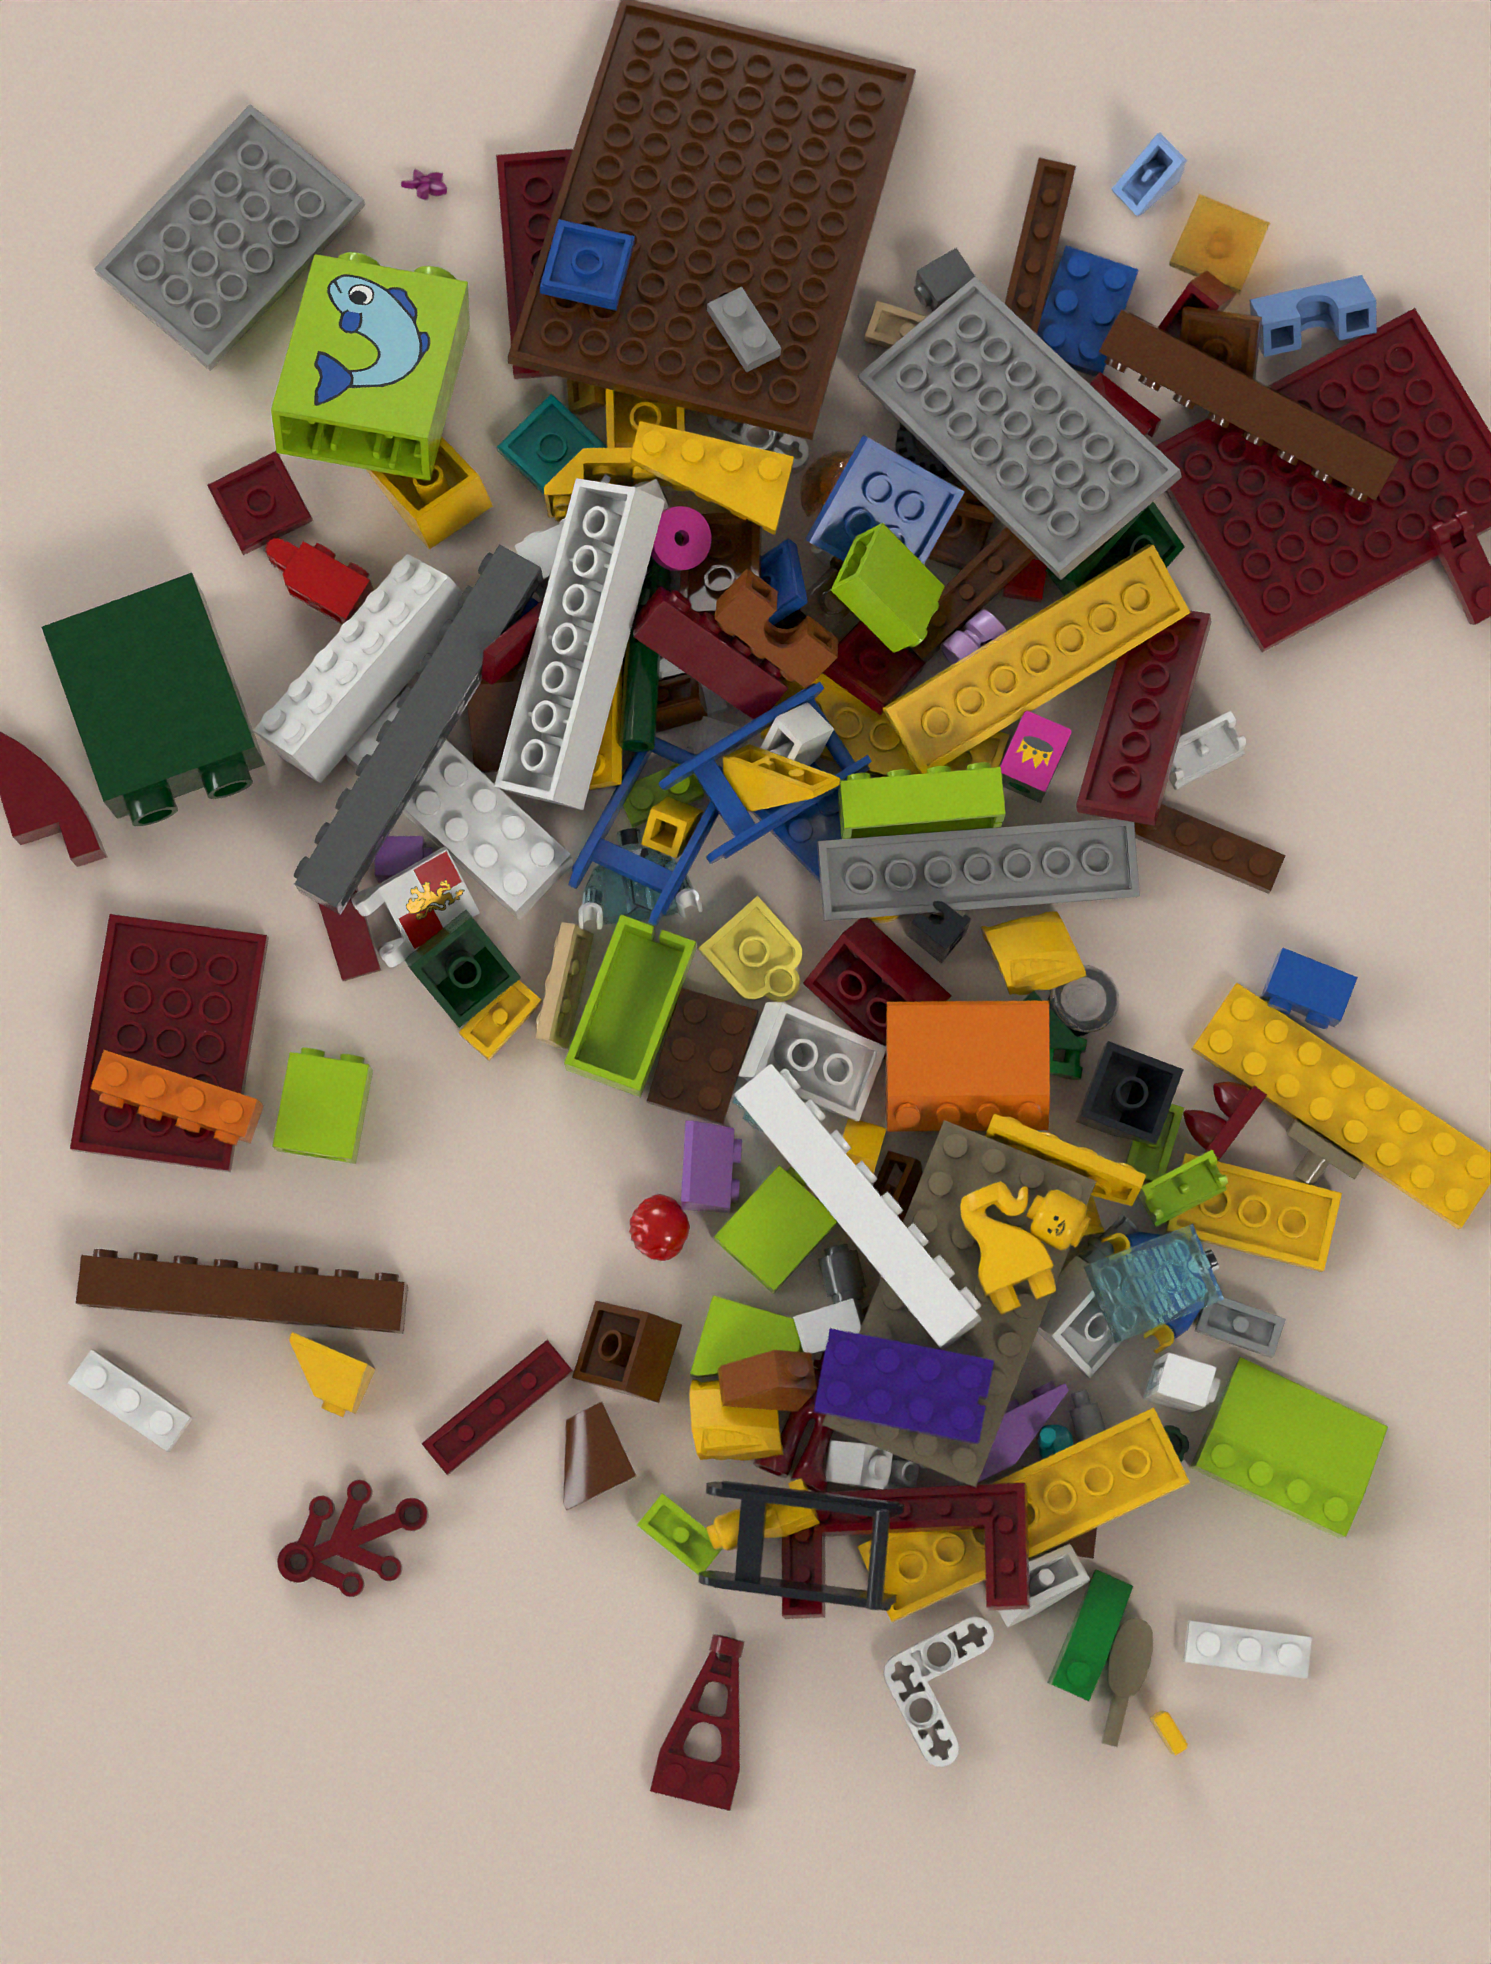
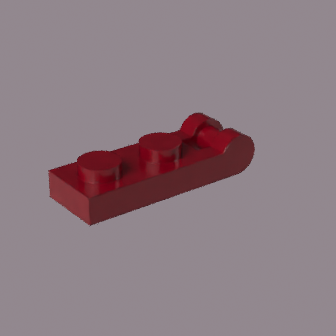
(1464, 564)

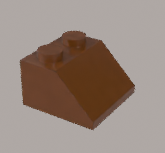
(627, 1351)

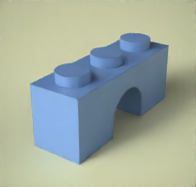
(1339, 305)

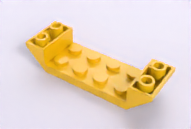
(593, 465)

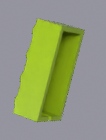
(921, 802)
(630, 1006)

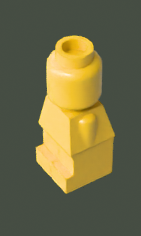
(779, 1522)

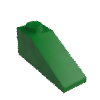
(1091, 1636)

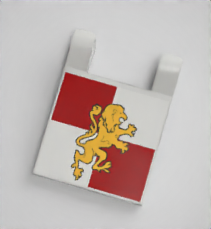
(420, 902)

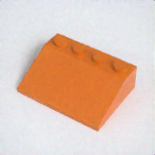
(967, 1064)

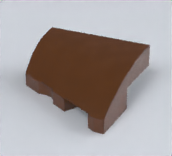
(592, 1457)

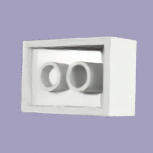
(825, 1060)

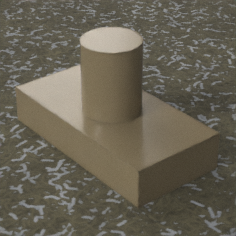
(1320, 1154)

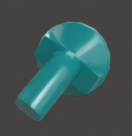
(1053, 1440)

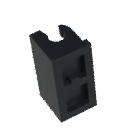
(940, 934)

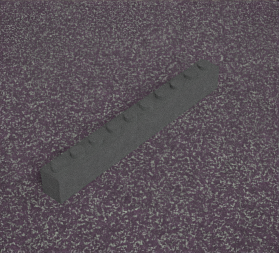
(417, 731)

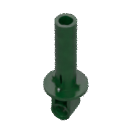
(642, 676)

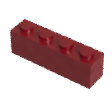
(708, 653)

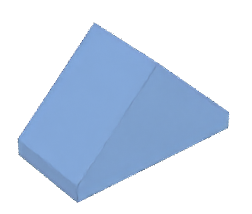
(1150, 175)

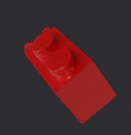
(319, 579)

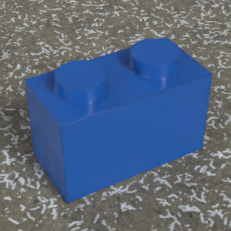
(1308, 989)

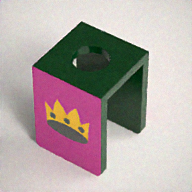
(1033, 756)

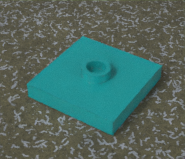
(547, 442)

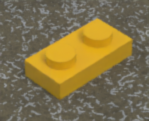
(500, 1019)

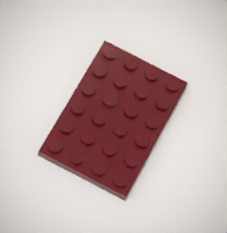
(178, 1003)

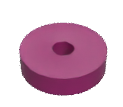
(695, 543)

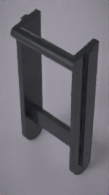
(751, 1541)

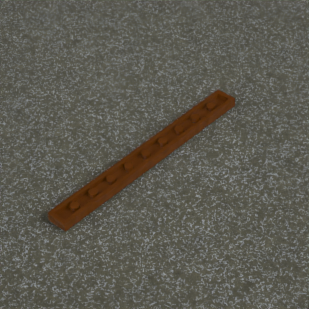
(1032, 269)

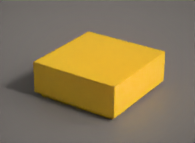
(1169, 1732)

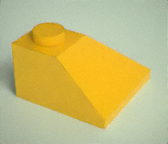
(332, 1375)

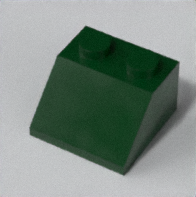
(462, 968)

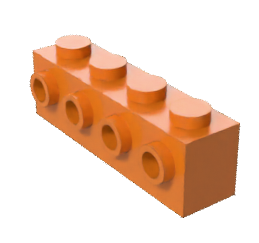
(176, 1096)

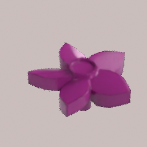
(426, 184)

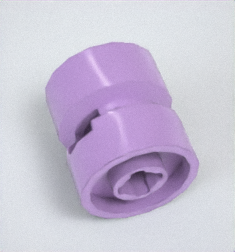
(979, 631)

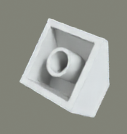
(1076, 1322)

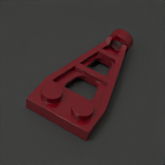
(696, 1778)

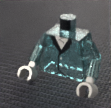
(613, 894)

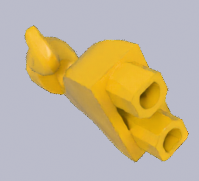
(1006, 1251)

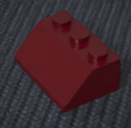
(864, 974)

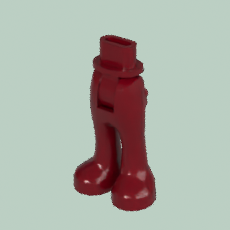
(811, 1461)

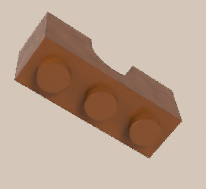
(798, 652)

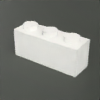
(1181, 1383)

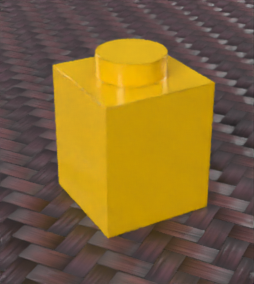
(670, 826)

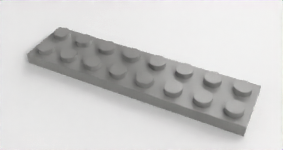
(978, 868)

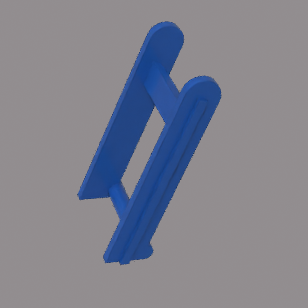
(725, 798)
(629, 863)

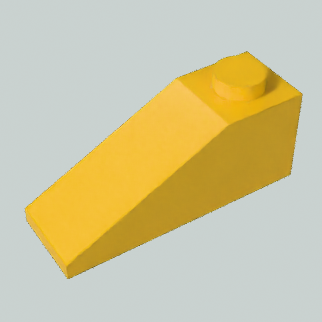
(772, 780)

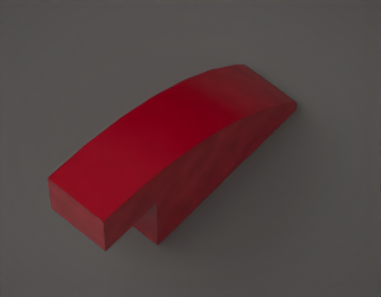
(43, 805)

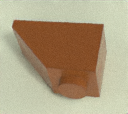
(768, 1381)

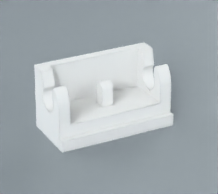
(1206, 750)

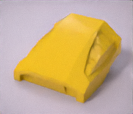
(1034, 953)
(731, 1431)

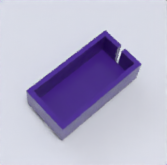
(903, 1386)

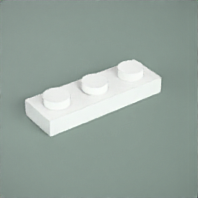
(130, 1400)
(1247, 1649)

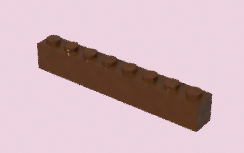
(1249, 405)
(242, 1293)

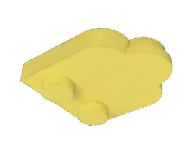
(756, 954)

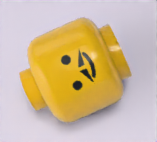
(1058, 1219)

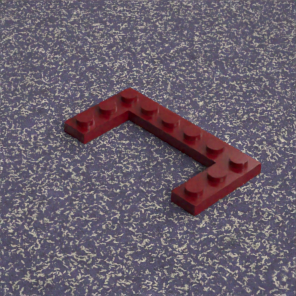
(992, 1507)

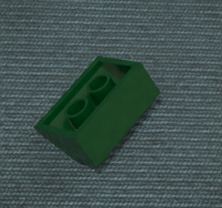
(1144, 529)

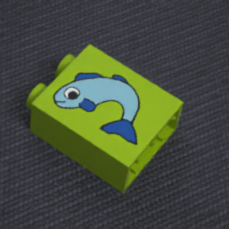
(371, 365)

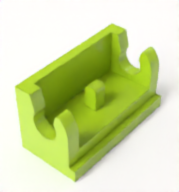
(1183, 1188)

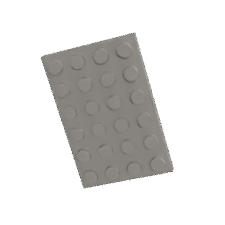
(229, 237)

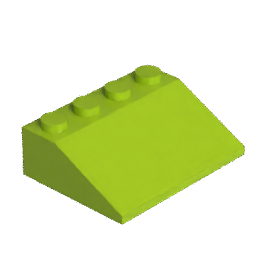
(1290, 1448)

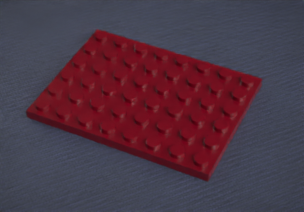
(1304, 547)

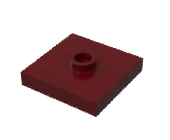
(260, 502)
(871, 669)

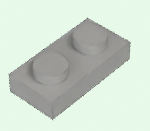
(744, 329)
(1241, 1326)

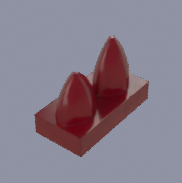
(1213, 1131)

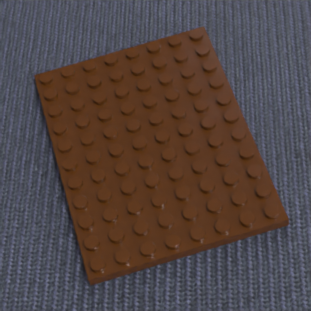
(731, 171)

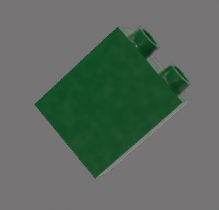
(154, 700)

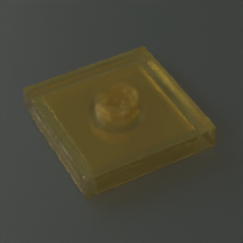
(1220, 242)

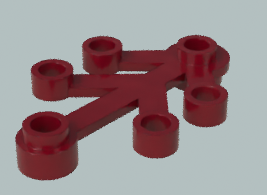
(345, 1541)

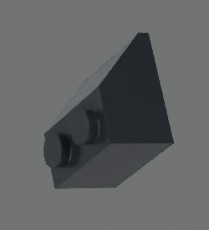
(1129, 1094)

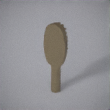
(1126, 1672)

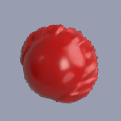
(659, 1227)

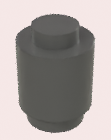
(842, 1273)

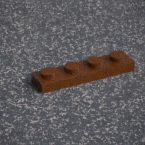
(974, 589)
(1212, 848)

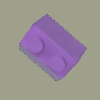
(708, 1167)

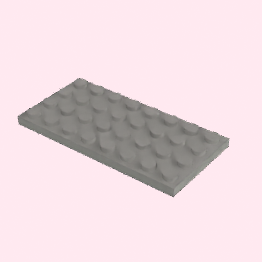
(1019, 427)

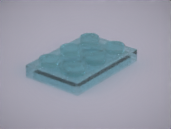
(1153, 1283)

